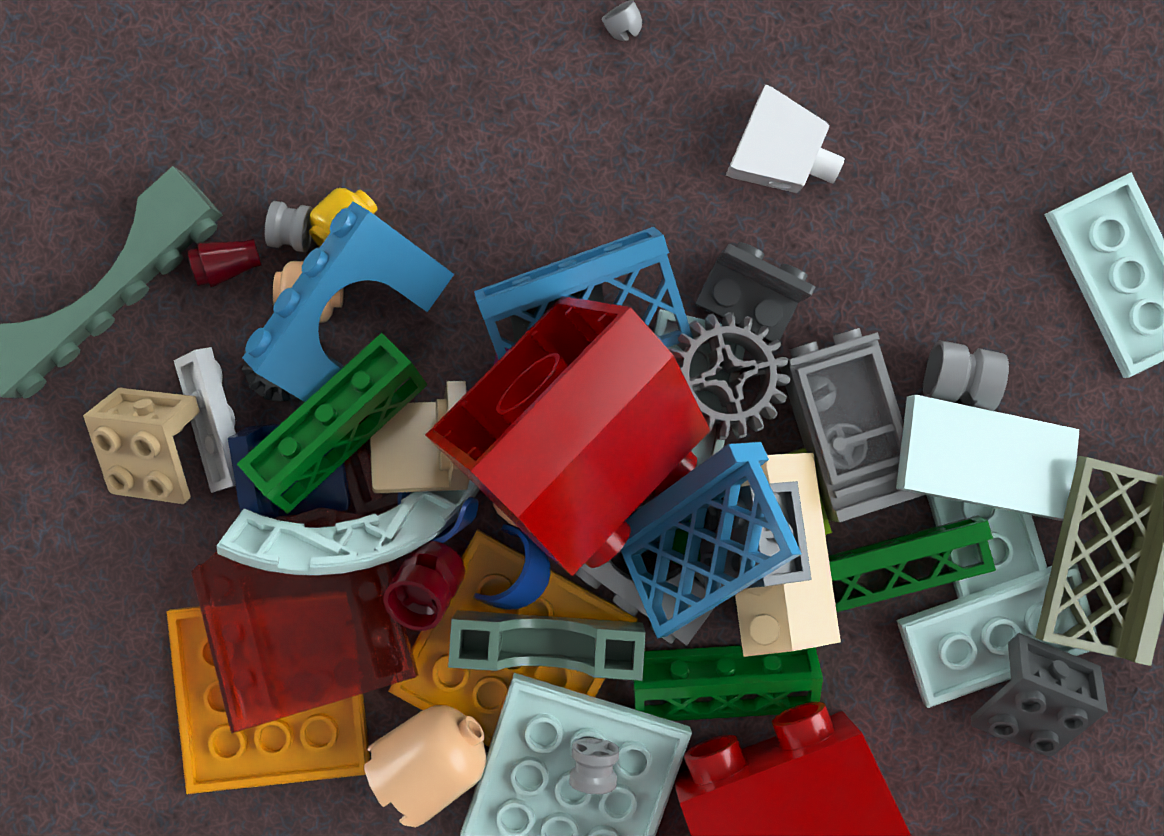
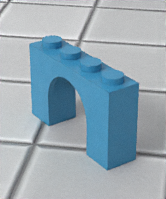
(356, 250)

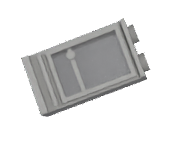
(848, 423)

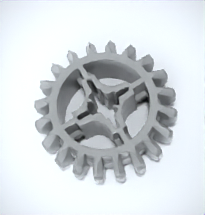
(763, 365)

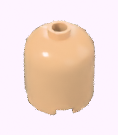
(426, 763)

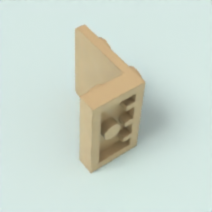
(136, 442)
(406, 458)

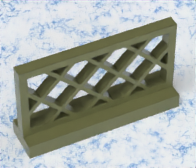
(1141, 600)

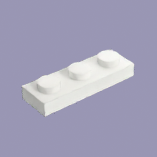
(202, 377)

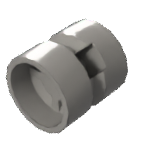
(973, 378)

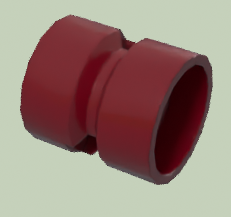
(424, 586)

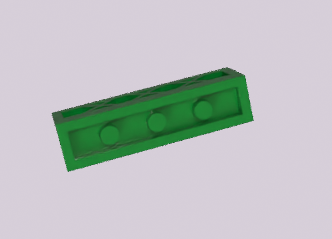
(330, 421)
(910, 547)
(726, 676)

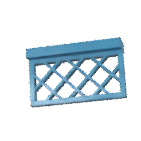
(583, 273)
(689, 500)

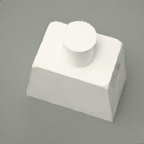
(783, 145)

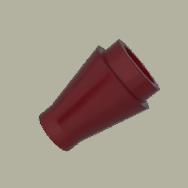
(221, 261)

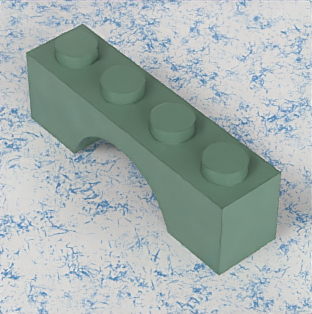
(577, 644)

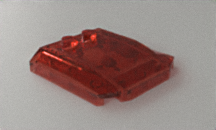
(298, 638)

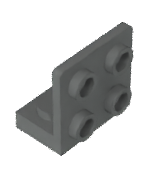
(755, 289)
(789, 501)
(1046, 701)

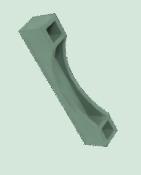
(165, 223)

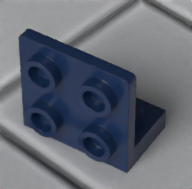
(330, 494)

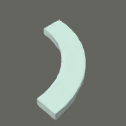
(347, 546)

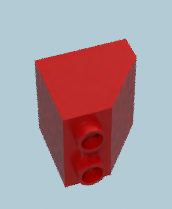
(576, 429)
(799, 783)

